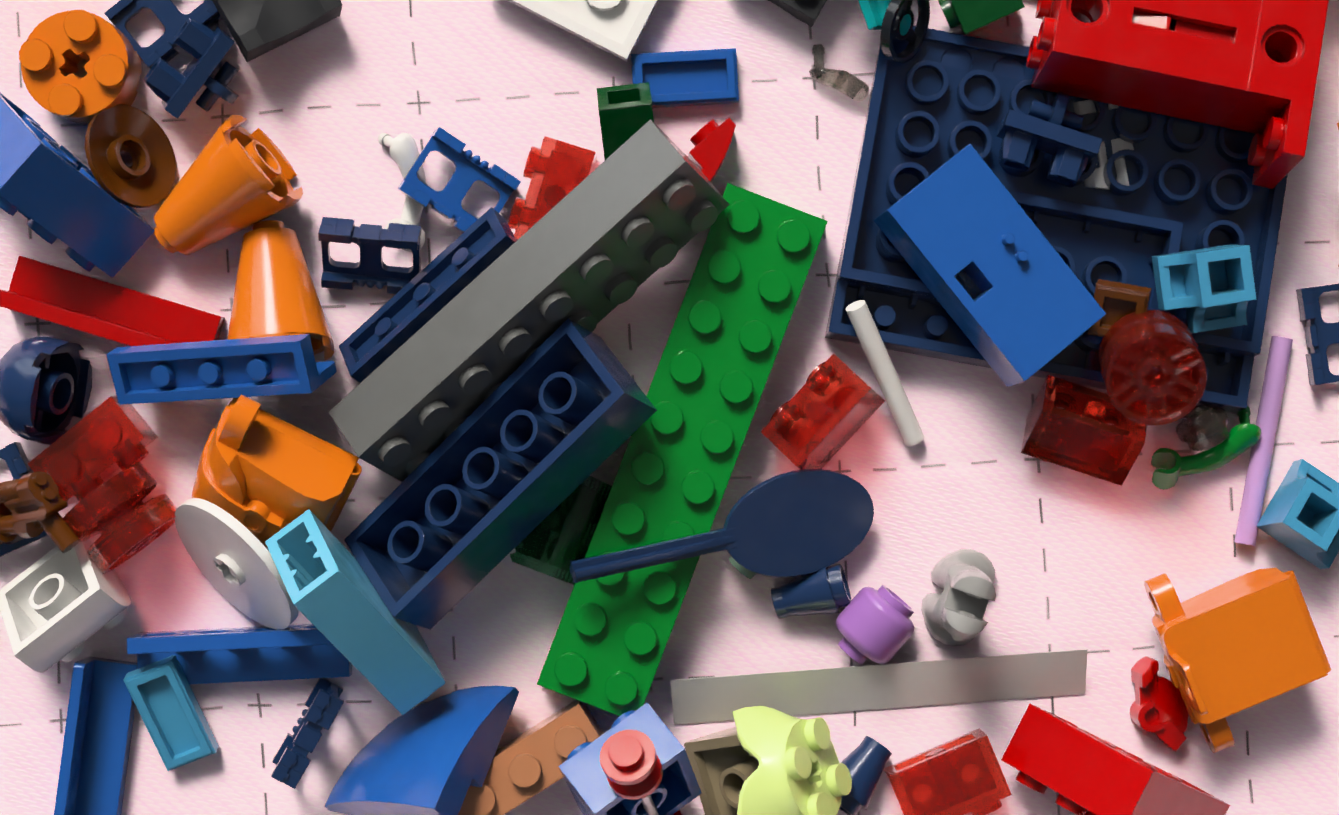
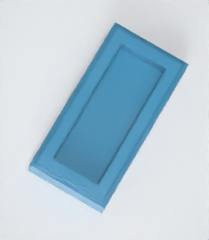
(171, 712)

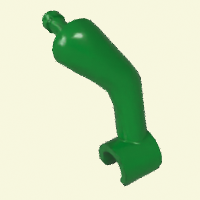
(1238, 441)

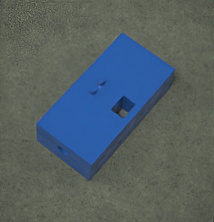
(990, 267)

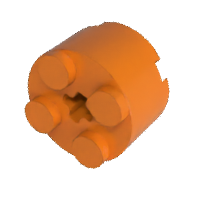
(52, 57)

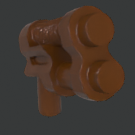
(34, 509)

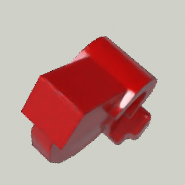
(1158, 704)

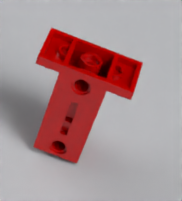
(1195, 61)

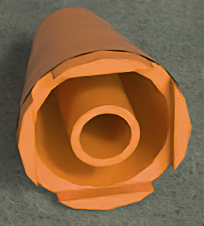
(226, 189)
(276, 290)

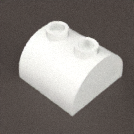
(59, 606)

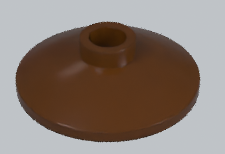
(130, 156)

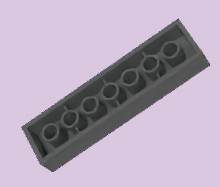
(568, 265)

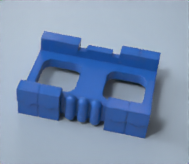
(467, 171)

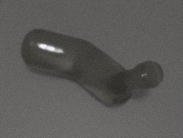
(837, 79)

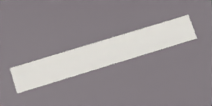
(882, 686)

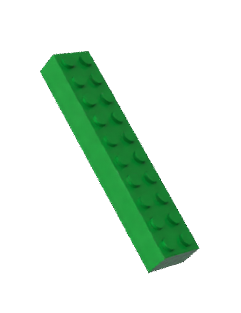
(686, 449)

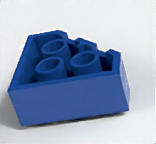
(63, 196)

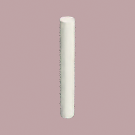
(885, 372)

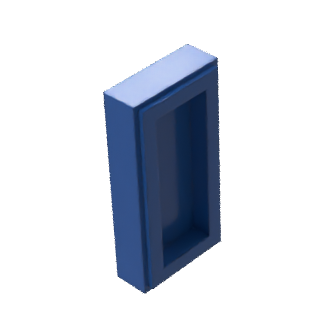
(688, 77)

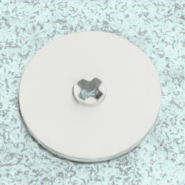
(234, 562)

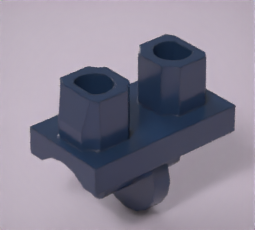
(179, 88)
(1069, 147)

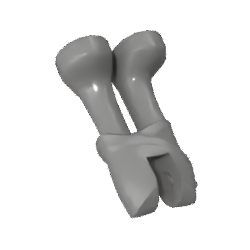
(968, 586)

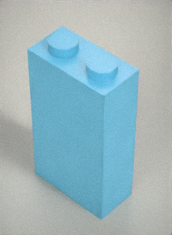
(349, 612)

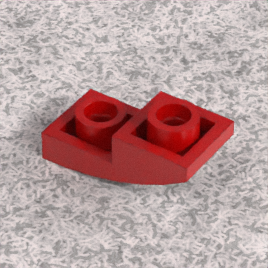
(711, 146)

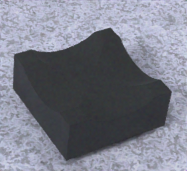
(267, 24)

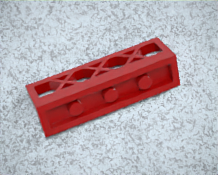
(104, 307)

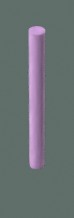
(1262, 451)

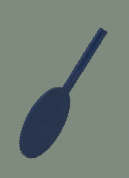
(775, 529)

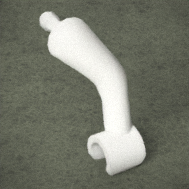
(405, 152)

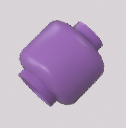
(875, 625)

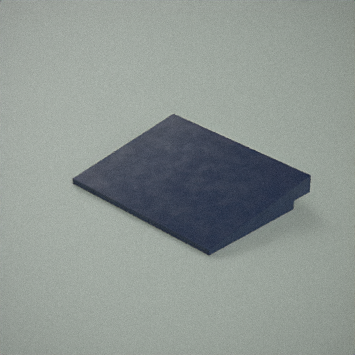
(1183, 195)

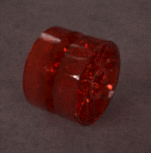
(1152, 367)
(121, 517)

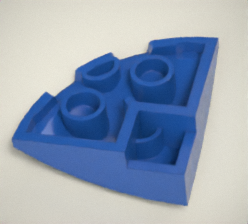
(427, 756)

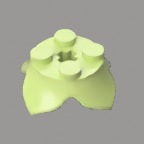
(795, 768)

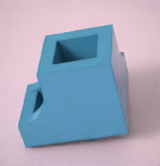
(1208, 283)
(1305, 514)

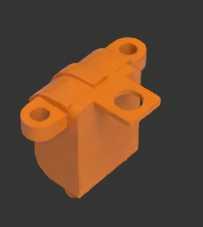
(272, 471)
(1236, 645)

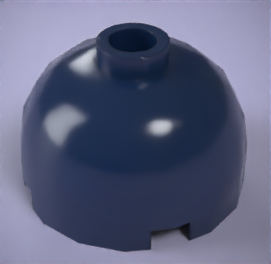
(43, 388)

